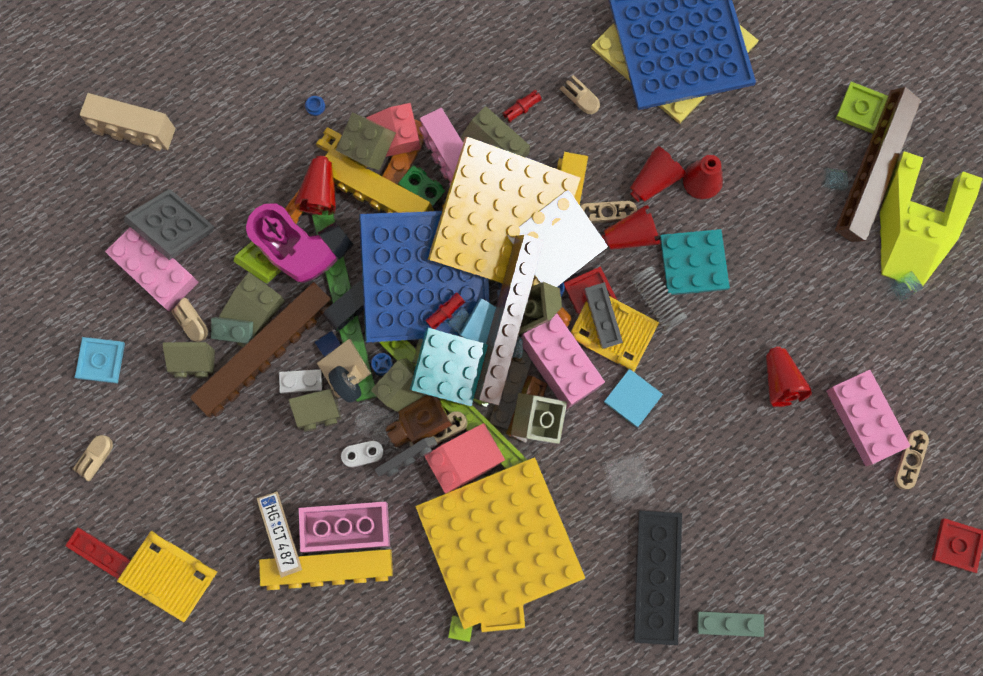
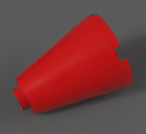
(656, 175)
(704, 177)
(317, 188)
(632, 231)
(785, 379)

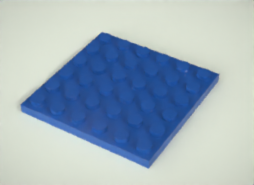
(681, 49)
(402, 283)

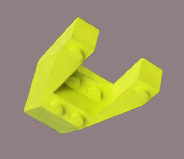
(917, 235)

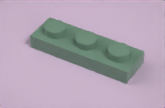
(730, 624)

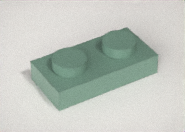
(231, 330)

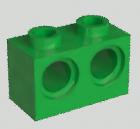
(424, 184)

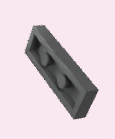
(603, 315)
(407, 457)

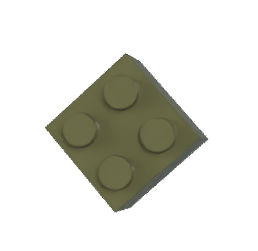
(365, 141)
(538, 418)

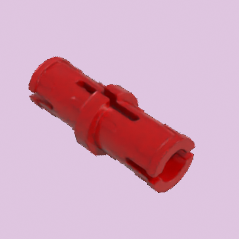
(522, 106)
(445, 311)

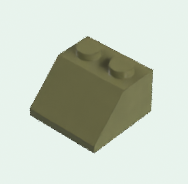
(541, 306)
(189, 359)
(395, 386)
(315, 410)

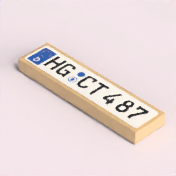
(279, 534)

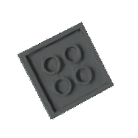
(169, 224)

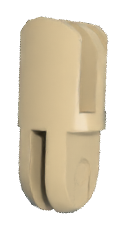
(584, 99)
(190, 320)
(93, 457)

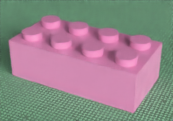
(442, 140)
(151, 269)
(561, 361)
(868, 418)
(344, 527)

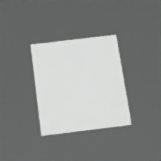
(566, 244)

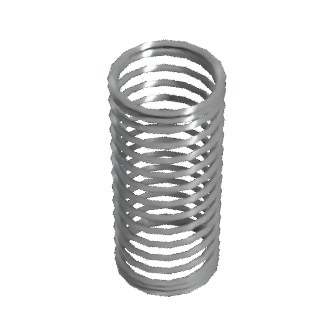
(645, 274)

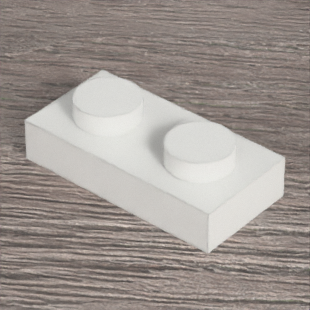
(300, 381)

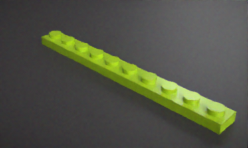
(403, 349)

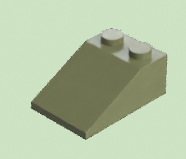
(253, 302)

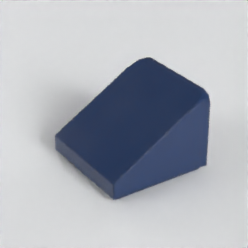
(327, 343)

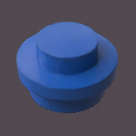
(315, 105)

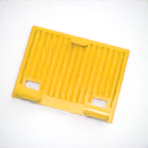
(634, 328)
(167, 577)

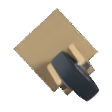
(344, 371)

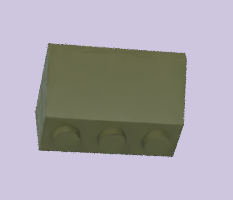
(493, 131)

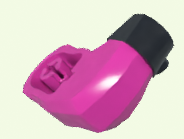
(291, 247)

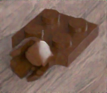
(418, 421)

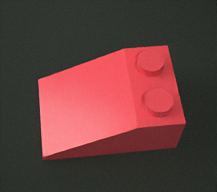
(400, 120)
(464, 458)

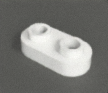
(362, 454)

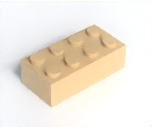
(127, 122)

